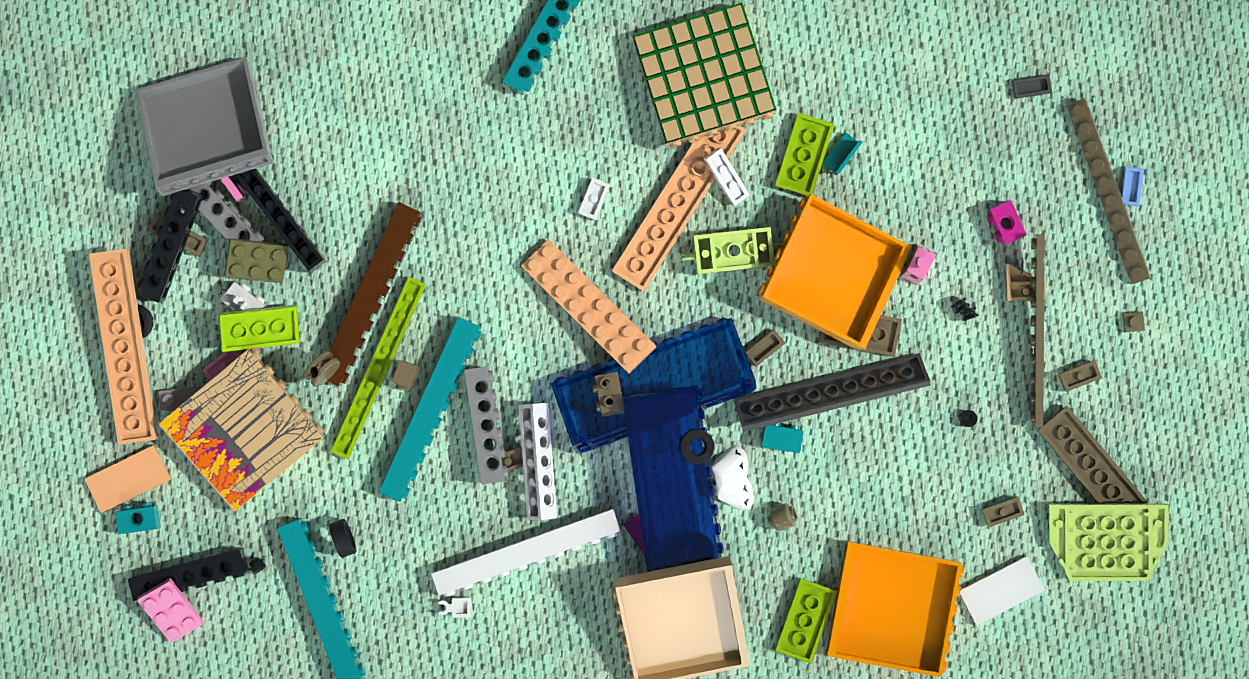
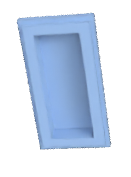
(1132, 186)

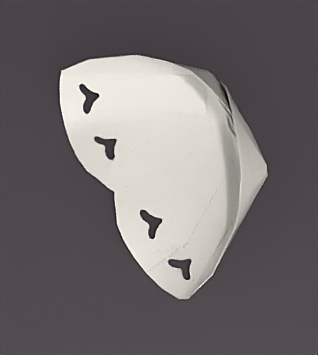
(731, 478)

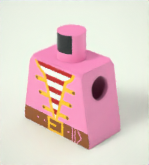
(918, 264)

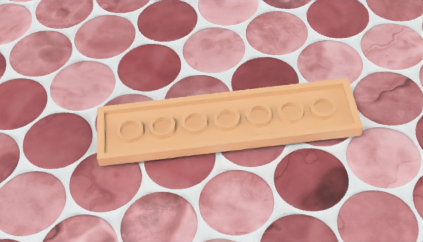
(588, 306)

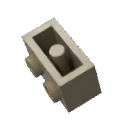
(405, 375)
(609, 394)

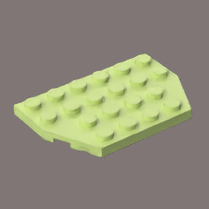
(1108, 539)

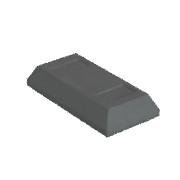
(1031, 86)

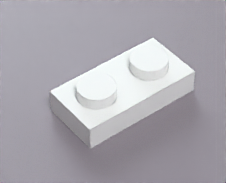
(594, 198)

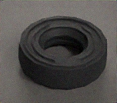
(706, 454)

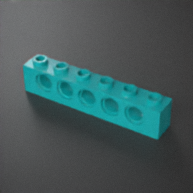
(524, 84)

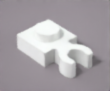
(460, 607)

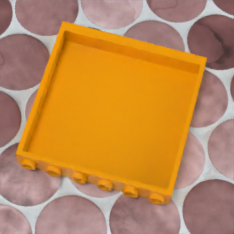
(834, 272)
(894, 609)

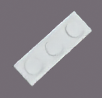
(726, 176)

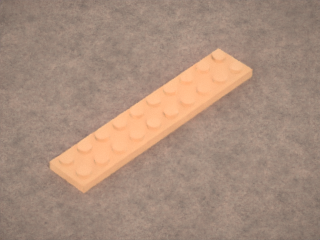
(673, 210)
(123, 346)

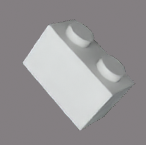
(240, 298)

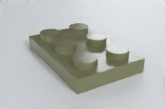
(256, 260)

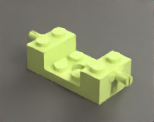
(712, 252)

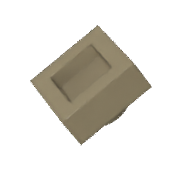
(1133, 322)

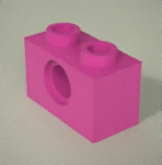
(1015, 228)

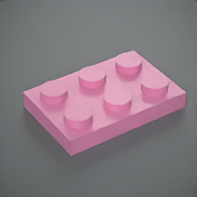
(170, 610)

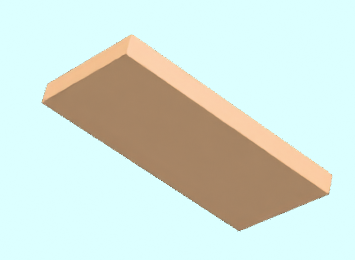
(127, 479)

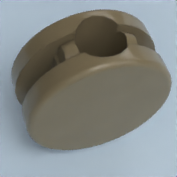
(321, 368)

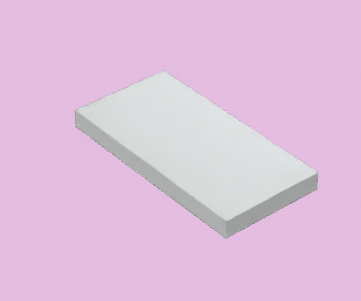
(1001, 590)

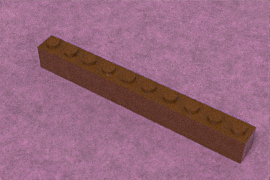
(372, 289)

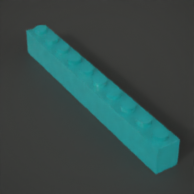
(429, 409)
(321, 600)

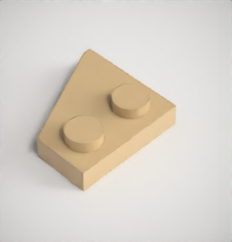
(1018, 284)

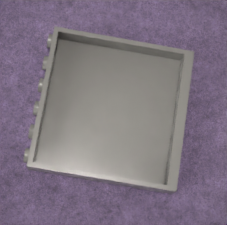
(203, 126)

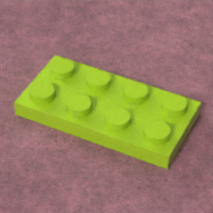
(804, 155)
(258, 328)
(805, 620)

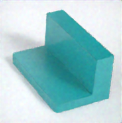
(842, 153)

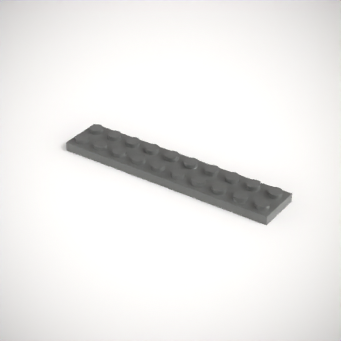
(831, 392)

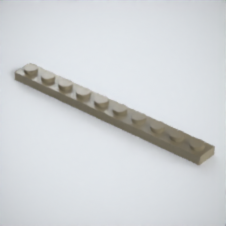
(1108, 191)
(1037, 322)

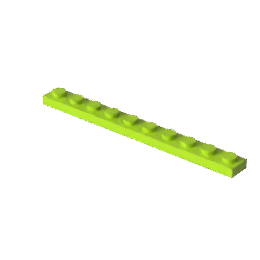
(378, 368)

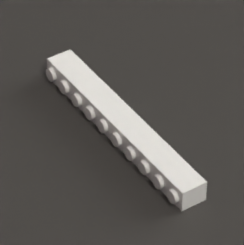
(526, 551)

